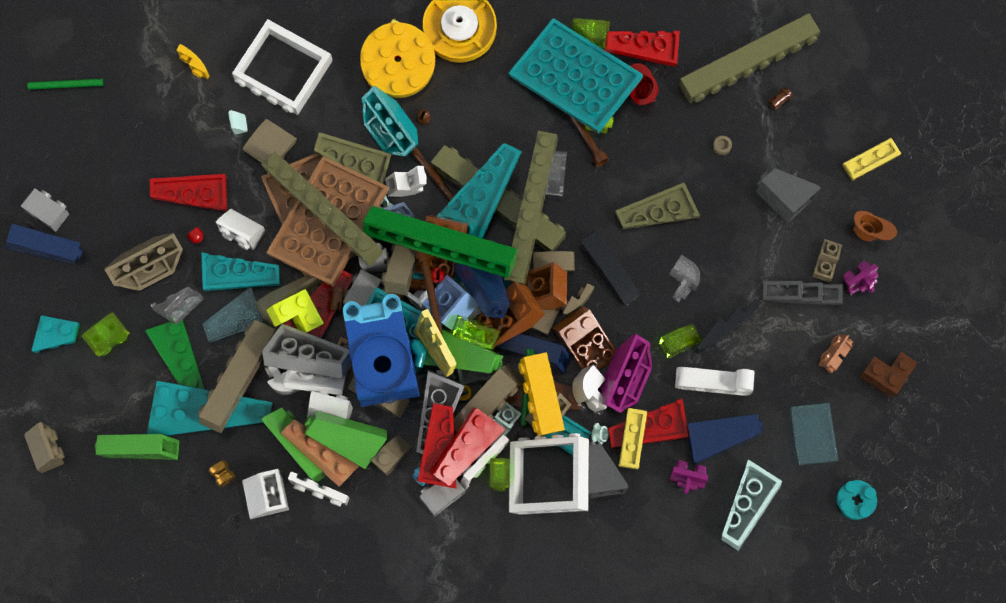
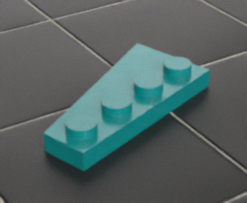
(231, 273)

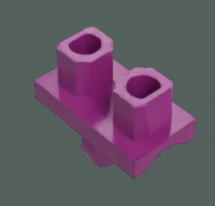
(864, 280)
(687, 478)

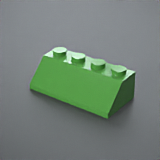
(276, 423)

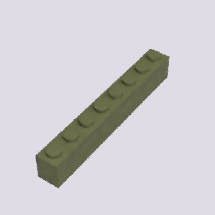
(749, 58)
(461, 171)
(532, 204)
(322, 209)

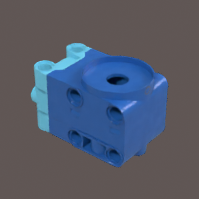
(380, 351)

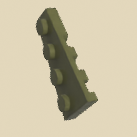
(357, 157)
(663, 207)

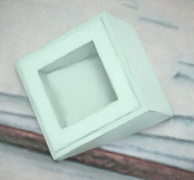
(237, 122)

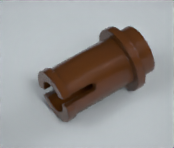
(784, 95)
(336, 298)

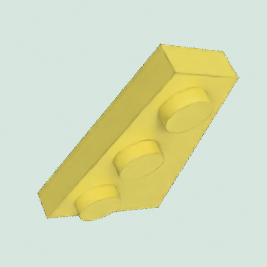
(431, 338)

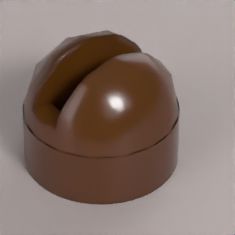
(426, 119)

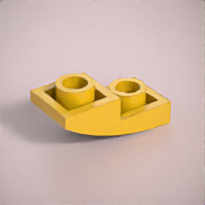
(194, 62)

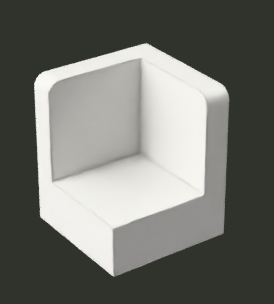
(418, 298)

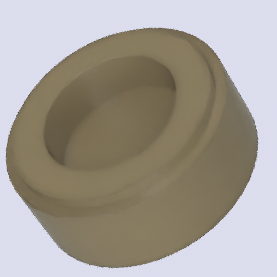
(722, 145)

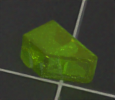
(592, 30)
(474, 332)
(680, 340)
(499, 473)

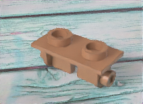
(839, 345)

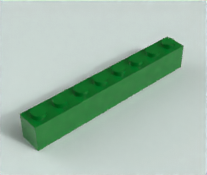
(440, 241)

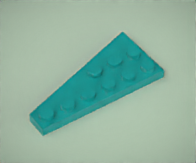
(481, 195)
(177, 409)

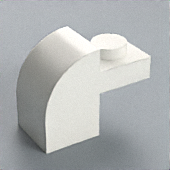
(406, 183)
(277, 382)
(586, 386)

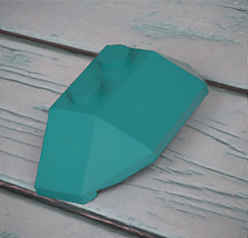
(388, 123)

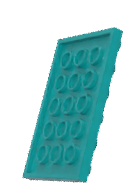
(575, 75)

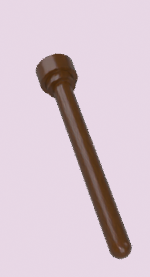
(599, 157)
(432, 173)
(425, 259)

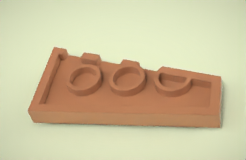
(328, 461)

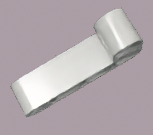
(715, 381)

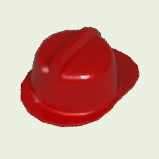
(646, 89)

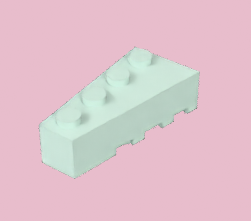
(750, 502)

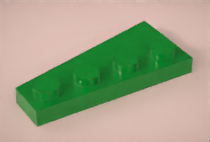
(176, 350)

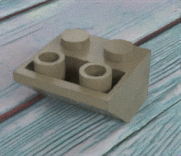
(43, 447)

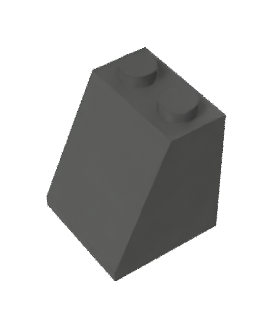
(786, 193)
(603, 474)

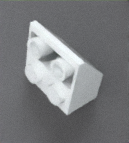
(240, 229)
(328, 404)
(265, 494)

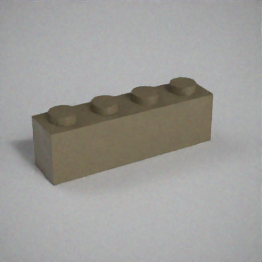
(400, 270)

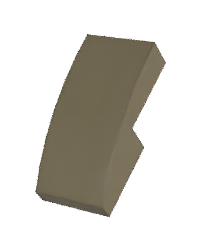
(564, 259)
(827, 260)
(574, 303)

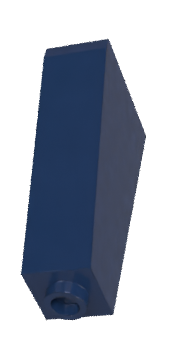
(42, 244)
(485, 289)
(556, 353)
(719, 435)

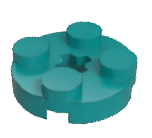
(846, 504)

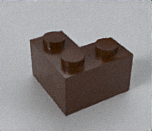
(889, 378)

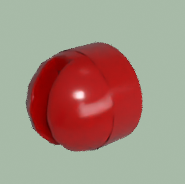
(195, 235)
(440, 274)

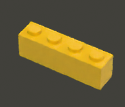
(542, 394)

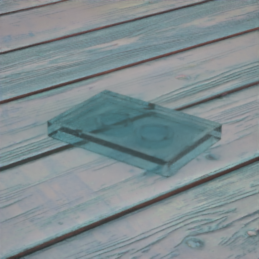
(814, 434)

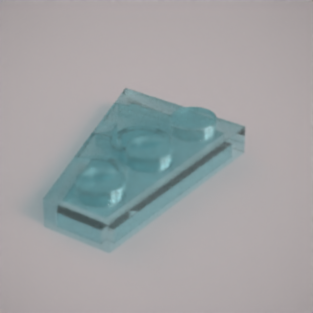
(233, 317)

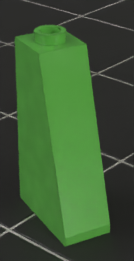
(469, 355)
(346, 437)
(137, 446)

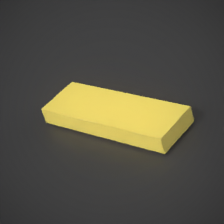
(871, 159)
(632, 438)

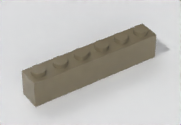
(236, 377)

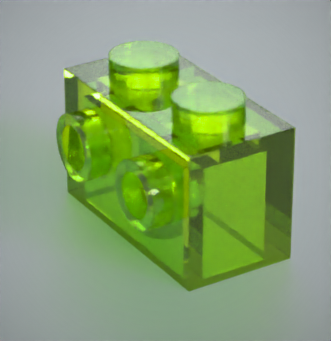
(105, 335)

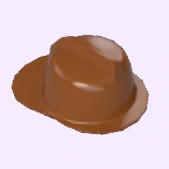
(871, 227)

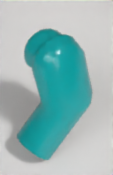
(419, 351)

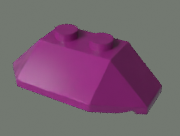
(627, 374)

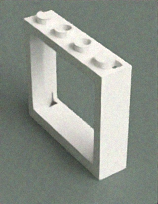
(298, 43)
(580, 475)

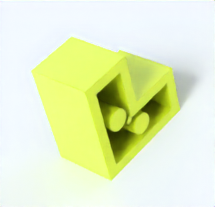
(299, 309)

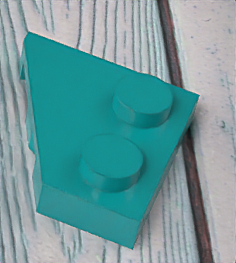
(53, 333)

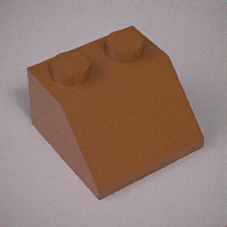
(548, 286)

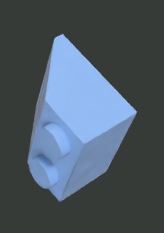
(452, 301)

